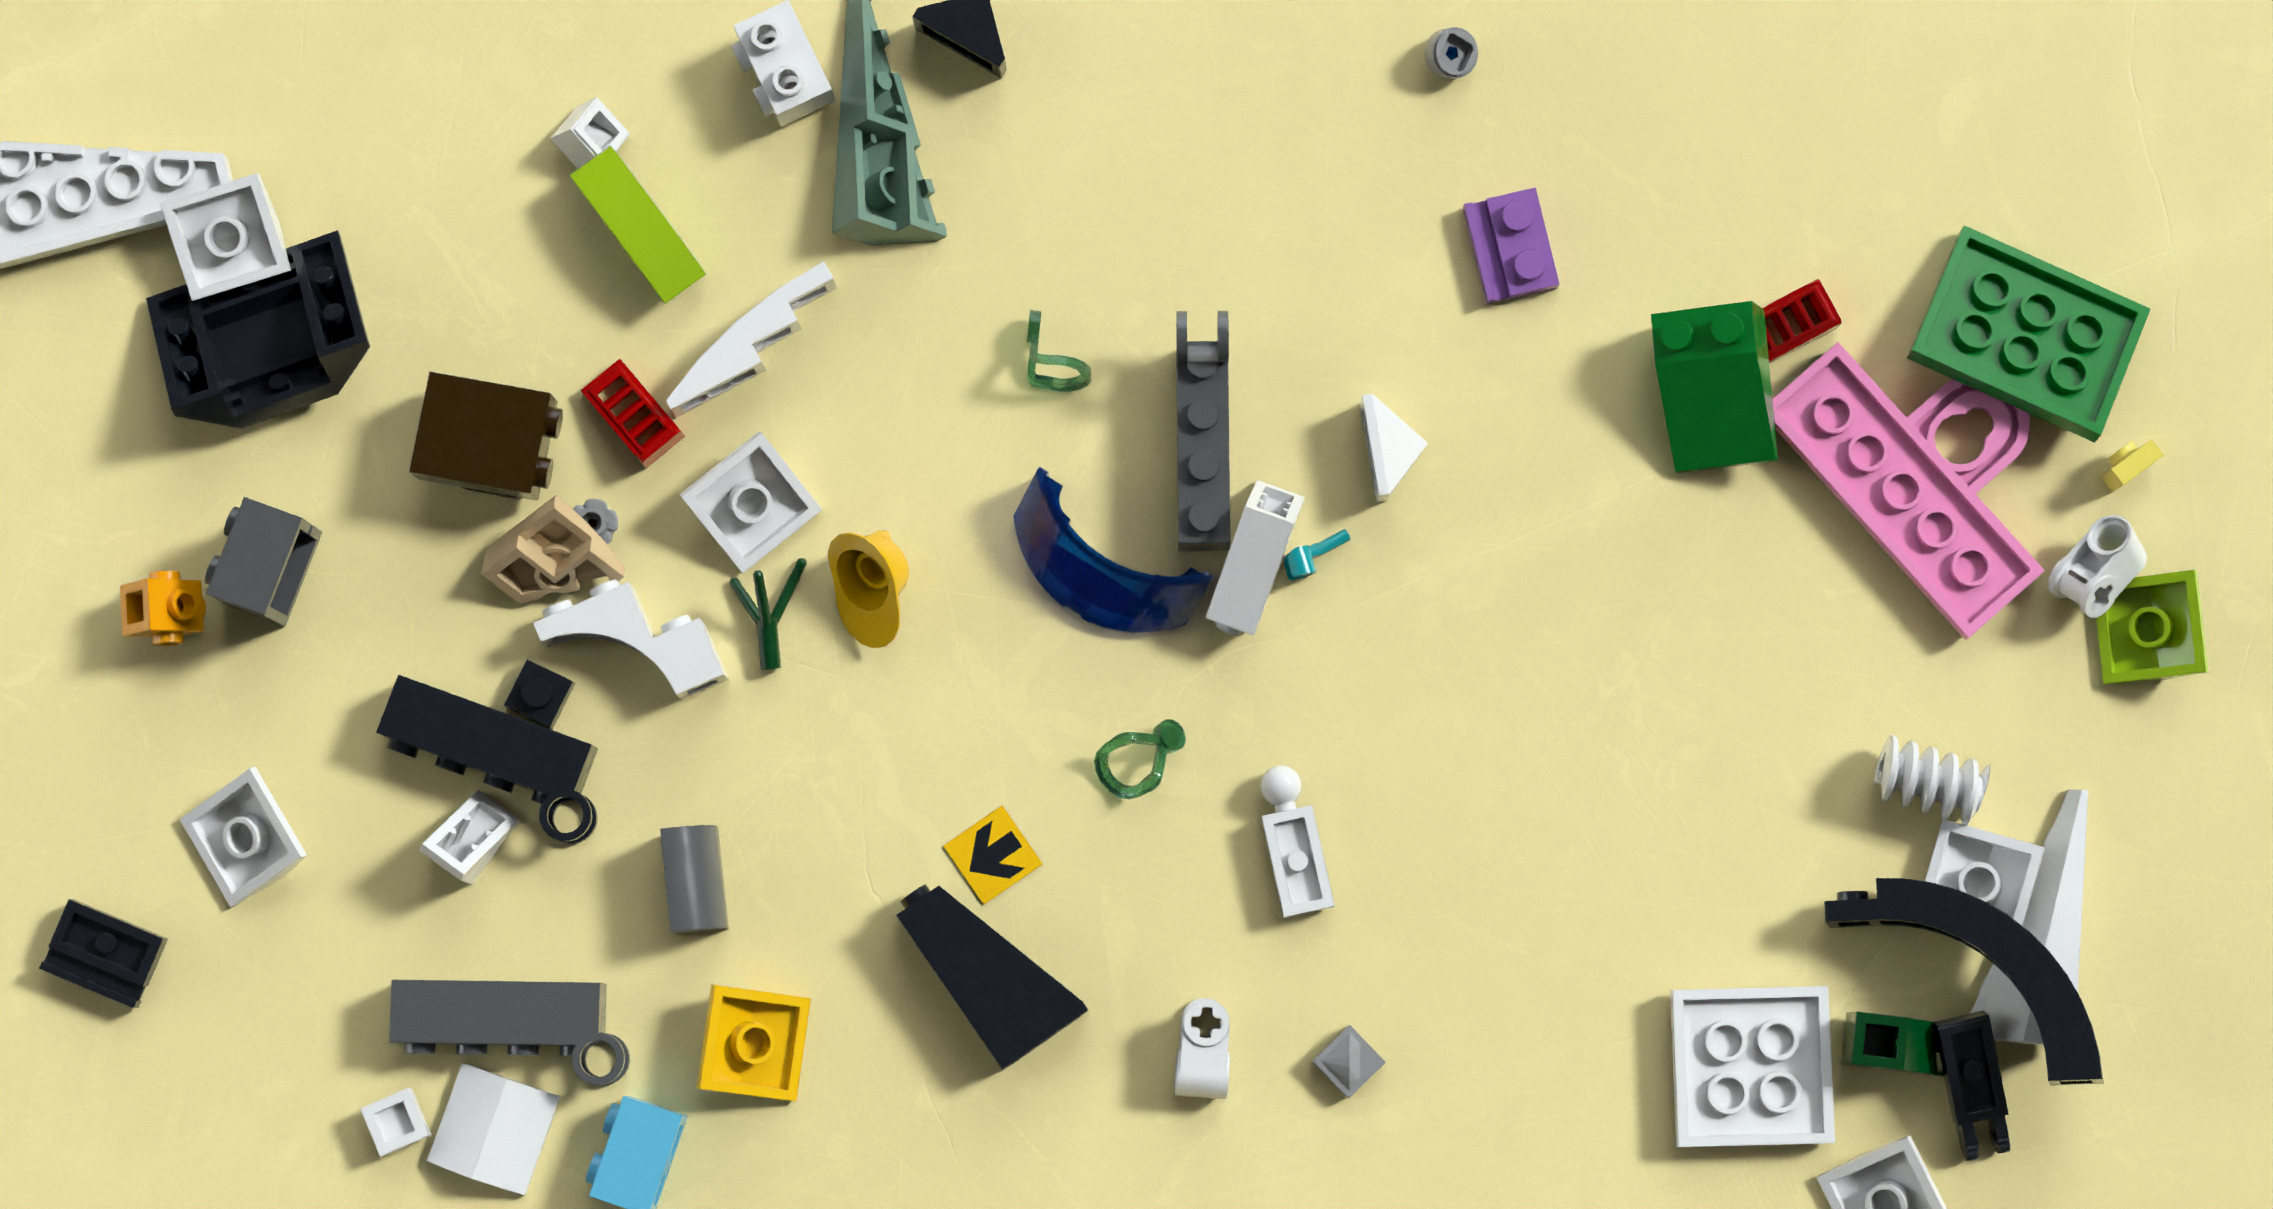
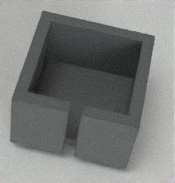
(262, 561)

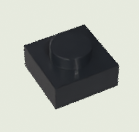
(539, 694)

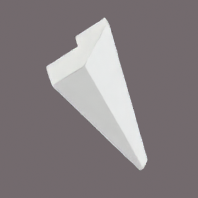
(2051, 916)

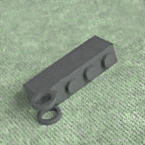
(1203, 438)
(505, 1014)

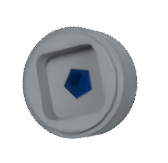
(1451, 53)

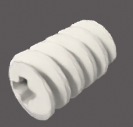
(1931, 779)

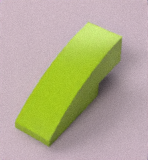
(637, 224)

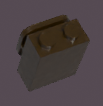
(486, 436)

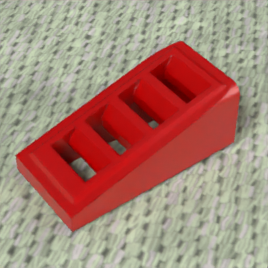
(1823, 308)
(658, 443)

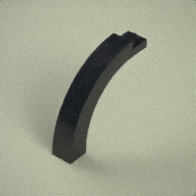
(2048, 991)

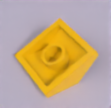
(753, 1043)

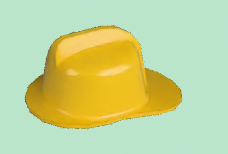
(867, 582)

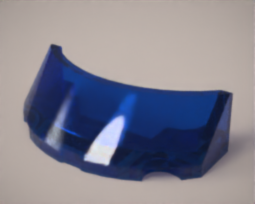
(1091, 583)

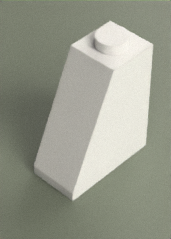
(1254, 558)

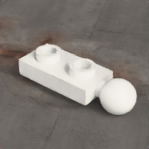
(1294, 846)

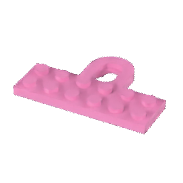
(1905, 490)

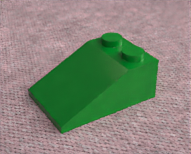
(1715, 385)

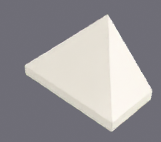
(1390, 445)

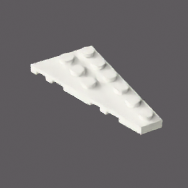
(82, 196)

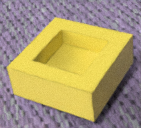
(2130, 462)

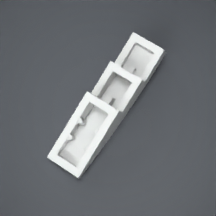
(734, 355)

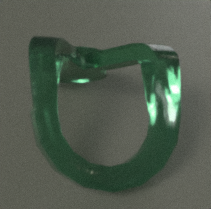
(1047, 382)
(1168, 738)

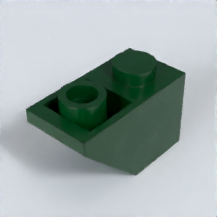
(1891, 1043)

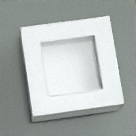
(395, 1122)

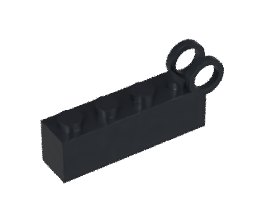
(495, 744)

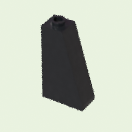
(994, 984)

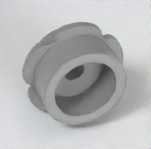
(606, 519)

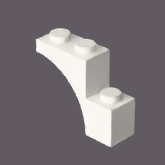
(616, 615)

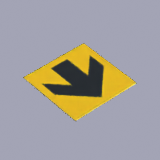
(993, 855)

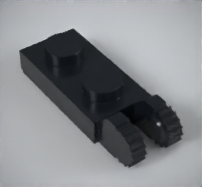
(1973, 1080)

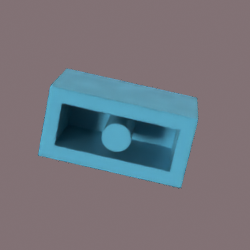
(636, 1154)

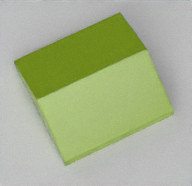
(2153, 630)

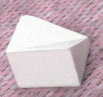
(589, 132)

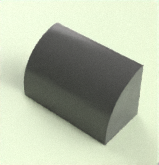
(694, 879)

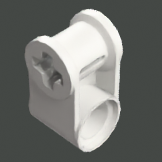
(2099, 565)
(1201, 1060)

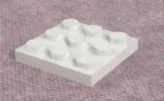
(1752, 1066)

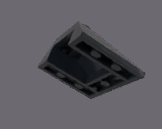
(262, 343)

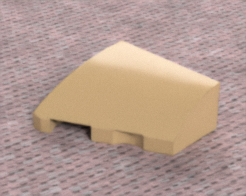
(549, 554)

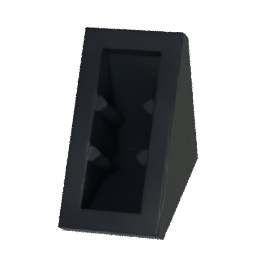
(966, 29)

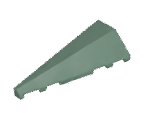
(878, 175)

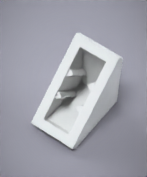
(470, 837)

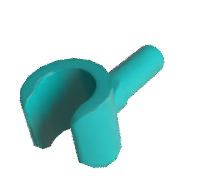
(1300, 560)

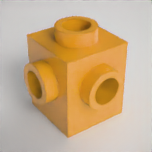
(162, 608)

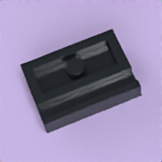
(103, 953)

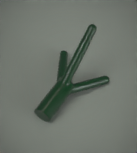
(766, 623)

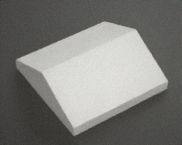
(226, 236)
(750, 502)
(243, 837)
(1986, 866)
(493, 1129)
(1882, 1179)

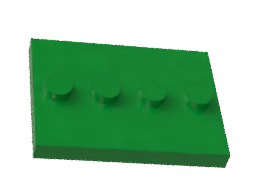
(2029, 334)

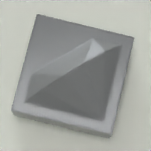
(1348, 1061)

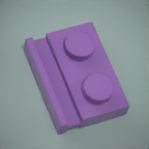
(1511, 246)

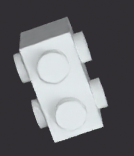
(782, 64)

